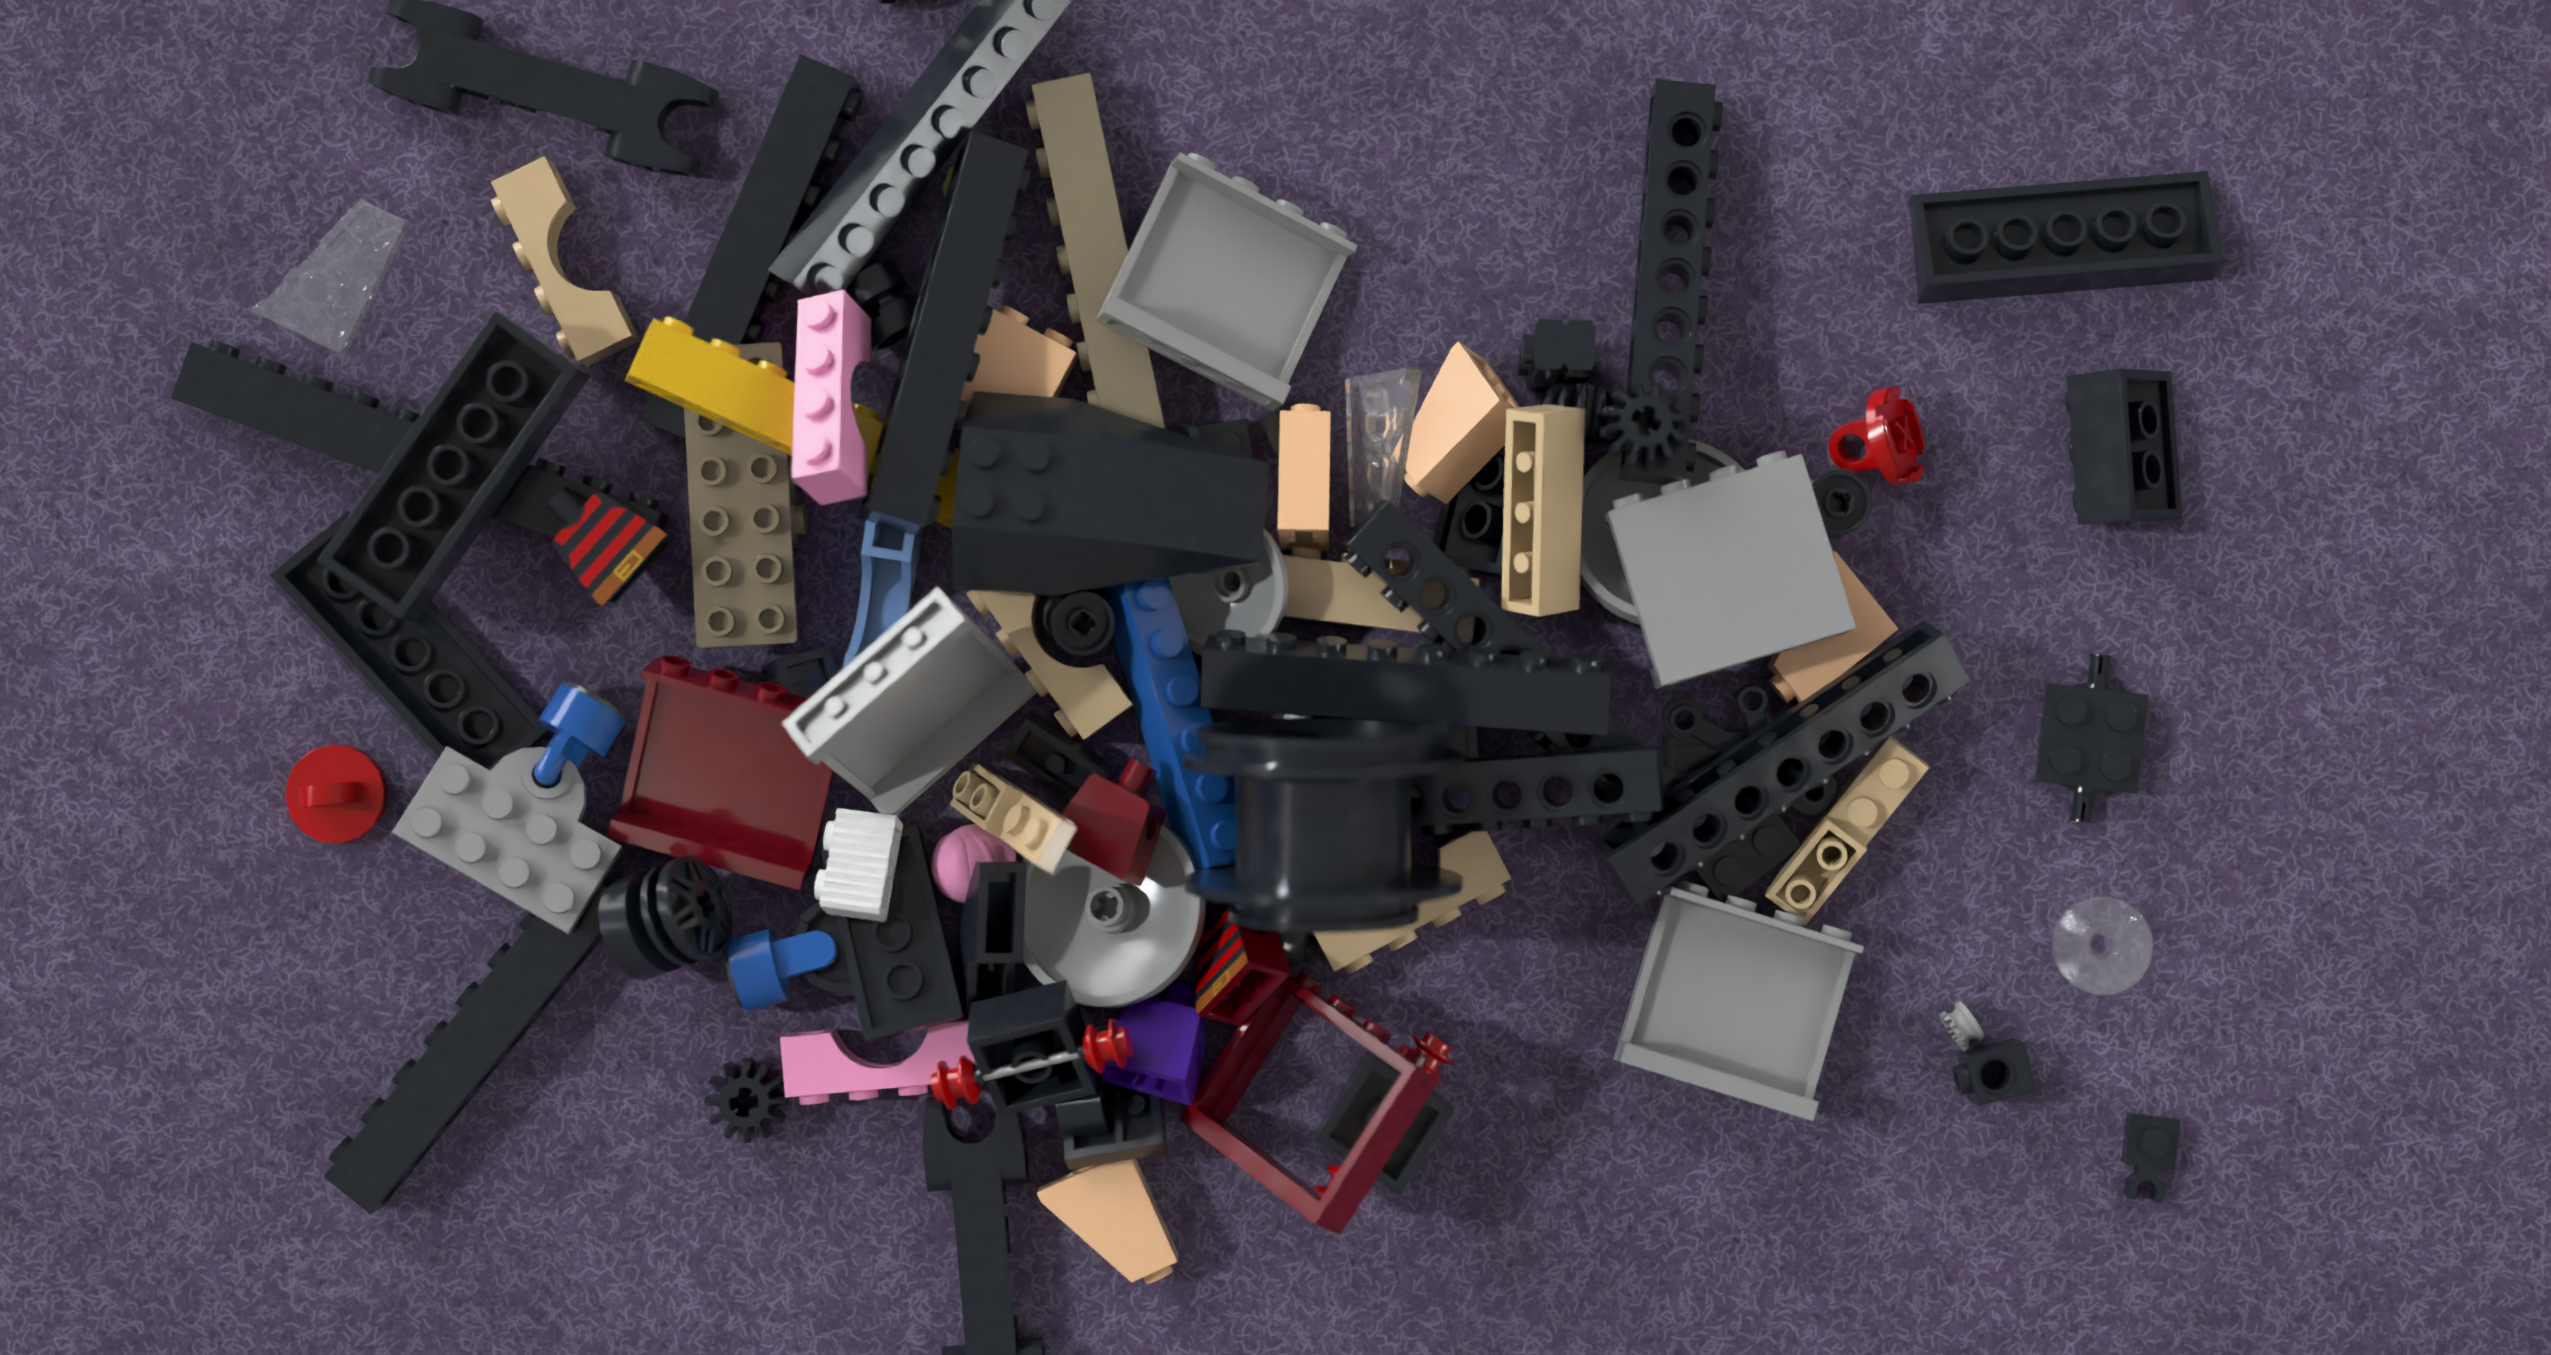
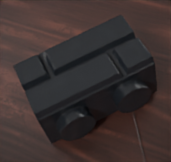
(1557, 353)

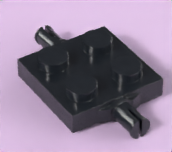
(2091, 738)

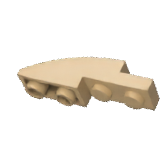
(1013, 816)
(1845, 829)

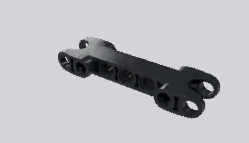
(458, 63)
(978, 1180)

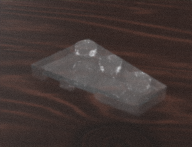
(339, 279)
(1379, 436)

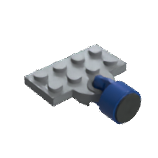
(522, 819)

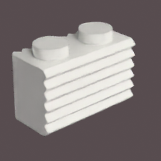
(859, 864)

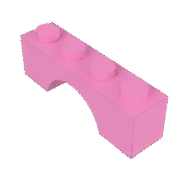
(827, 446)
(822, 1064)

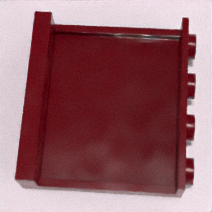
(722, 775)

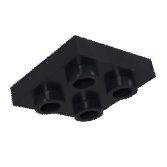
(1111, 1126)

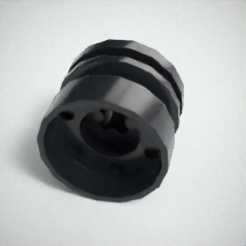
(665, 918)

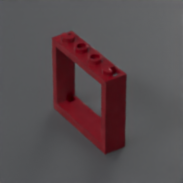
(1243, 1059)

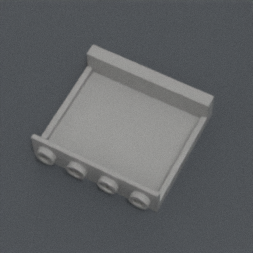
(1225, 280)
(1729, 568)
(911, 704)
(1736, 999)

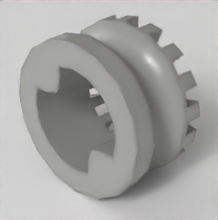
(1962, 1025)

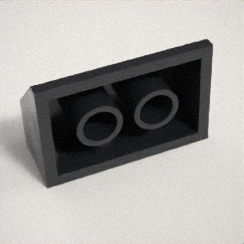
(2123, 446)
(1472, 521)

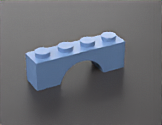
(886, 584)

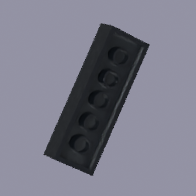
(2065, 237)
(415, 668)

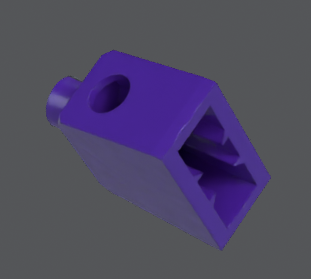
(1166, 1046)

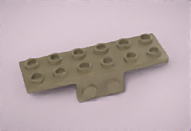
(742, 530)

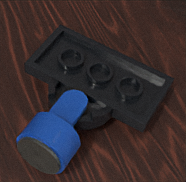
(891, 967)

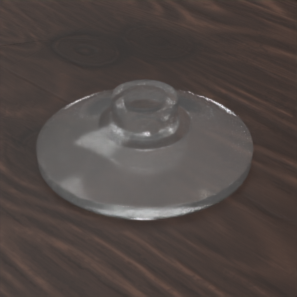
(2126, 952)

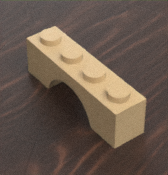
(537, 208)
(1086, 695)
(1482, 873)

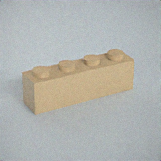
(1542, 509)
(1341, 595)

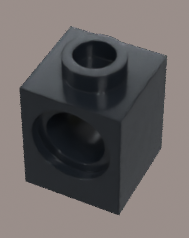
(2015, 1077)

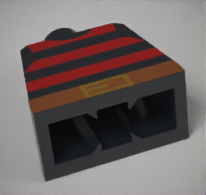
(605, 542)

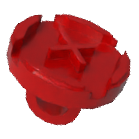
(1890, 435)
(336, 793)

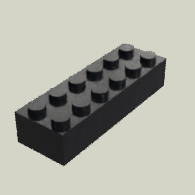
(454, 467)

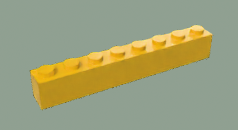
(743, 395)

